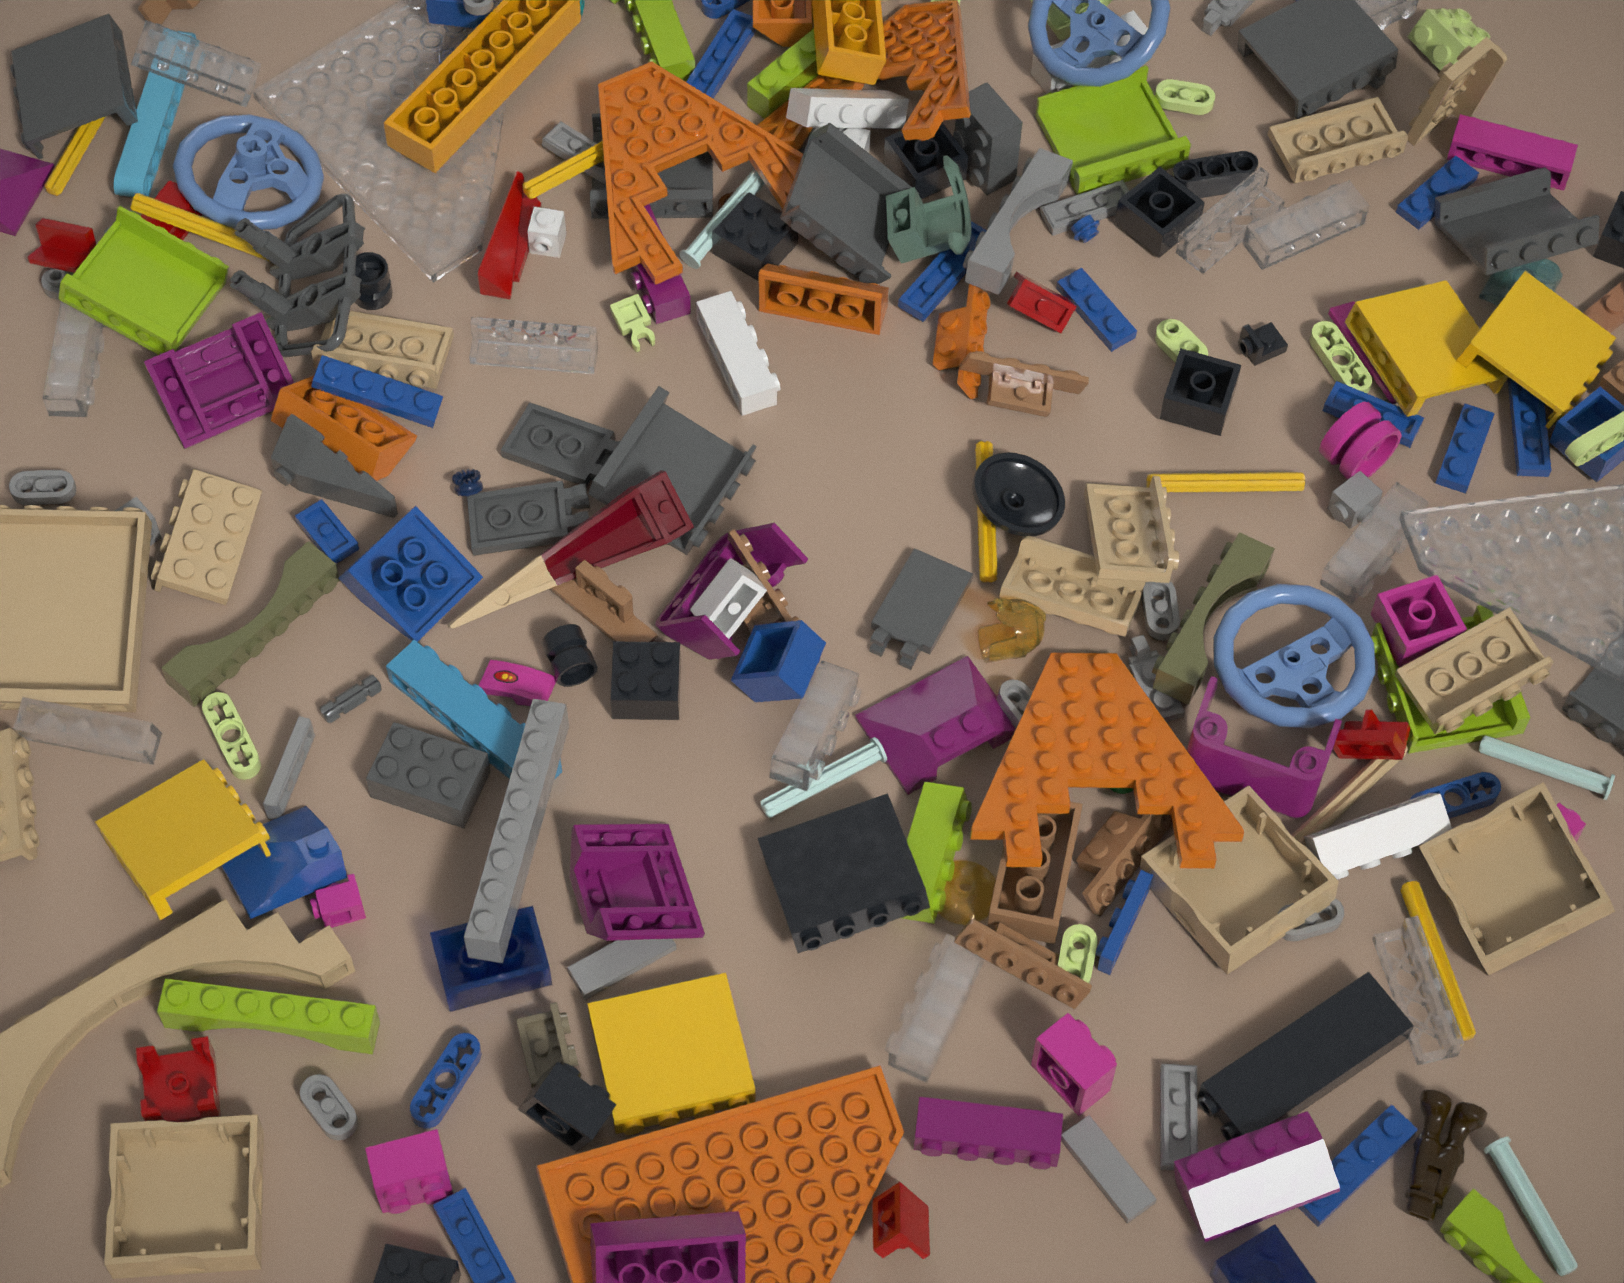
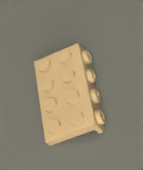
(1459, 88)
(1337, 140)
(391, 348)
(1131, 532)
(206, 537)
(1068, 586)
(1473, 672)
(16, 802)

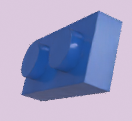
(327, 531)

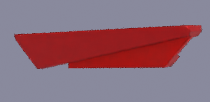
(508, 244)

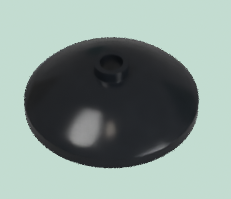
(1018, 494)

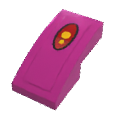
(517, 682)

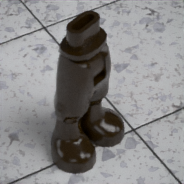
(1437, 1163)

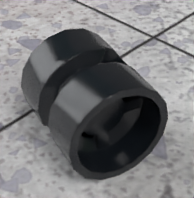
(375, 284)
(569, 655)

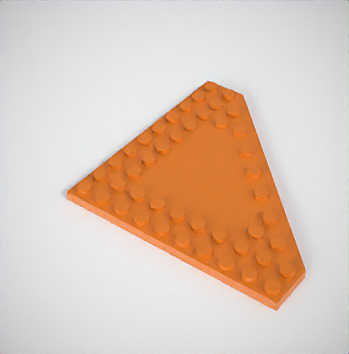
(787, 1163)

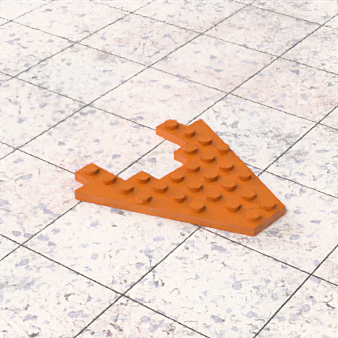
(1098, 730)

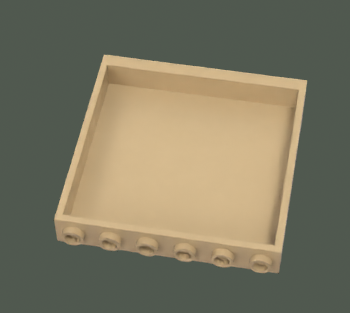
(72, 605)

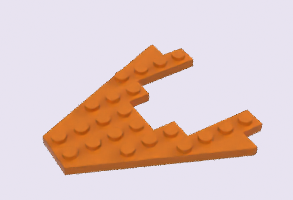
(927, 48)
(654, 124)

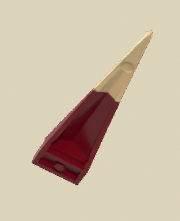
(627, 526)

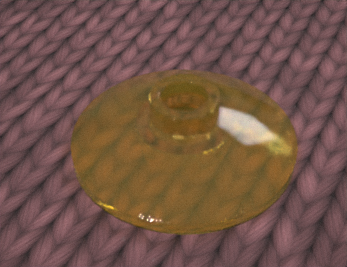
(971, 904)

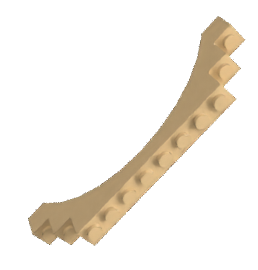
(201, 948)

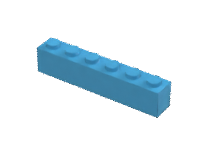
(458, 705)

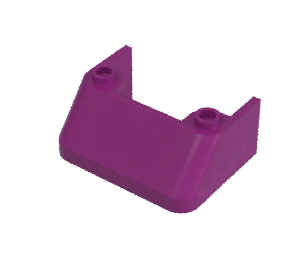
(699, 632)
(1229, 770)

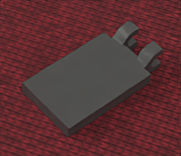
(559, 444)
(524, 516)
(919, 606)

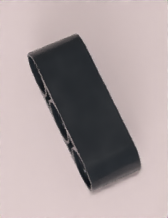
(1215, 173)

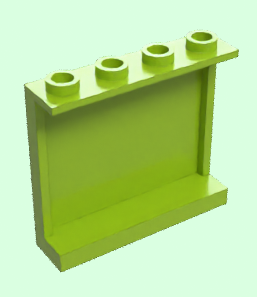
(1110, 131)
(145, 283)
(1502, 720)

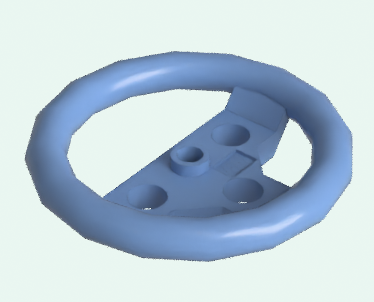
(1102, 31)
(253, 165)
(1296, 662)

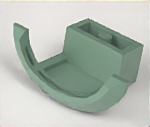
(931, 227)

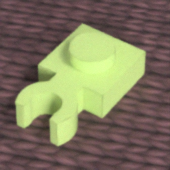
(633, 318)

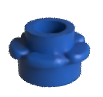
(1085, 229)

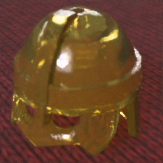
(1017, 634)

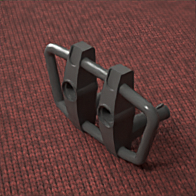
(309, 257)

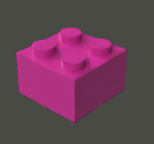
(1417, 618)
(1074, 1063)
(409, 1172)

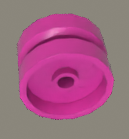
(1360, 441)

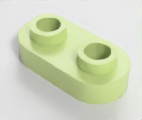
(1185, 96)
(1182, 338)
(1078, 960)

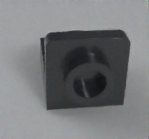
(1261, 343)

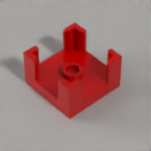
(179, 1084)

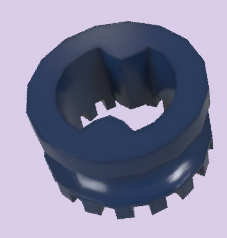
(467, 483)

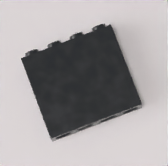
(843, 873)

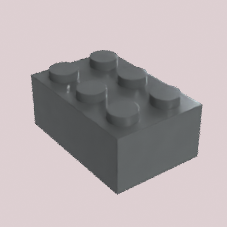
(989, 139)
(428, 775)

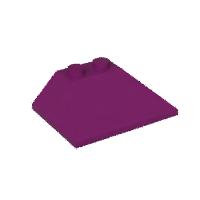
(20, 186)
(220, 380)
(936, 722)
(631, 883)

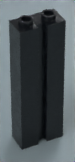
(1306, 1059)

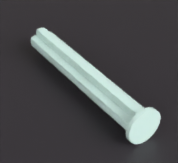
(703, 242)
(1547, 765)
(831, 775)
(1532, 1206)

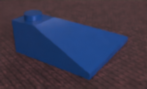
(411, 576)
(300, 863)

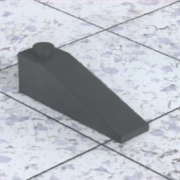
(316, 470)

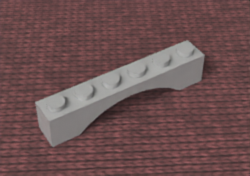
(1040, 184)

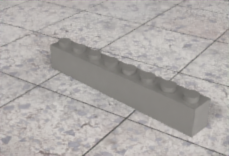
(517, 831)

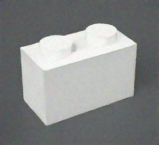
(730, 597)

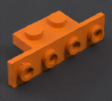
(961, 333)

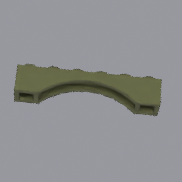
(1186, 662)
(203, 667)

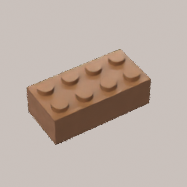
(1034, 896)

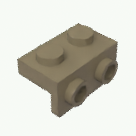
(545, 1041)

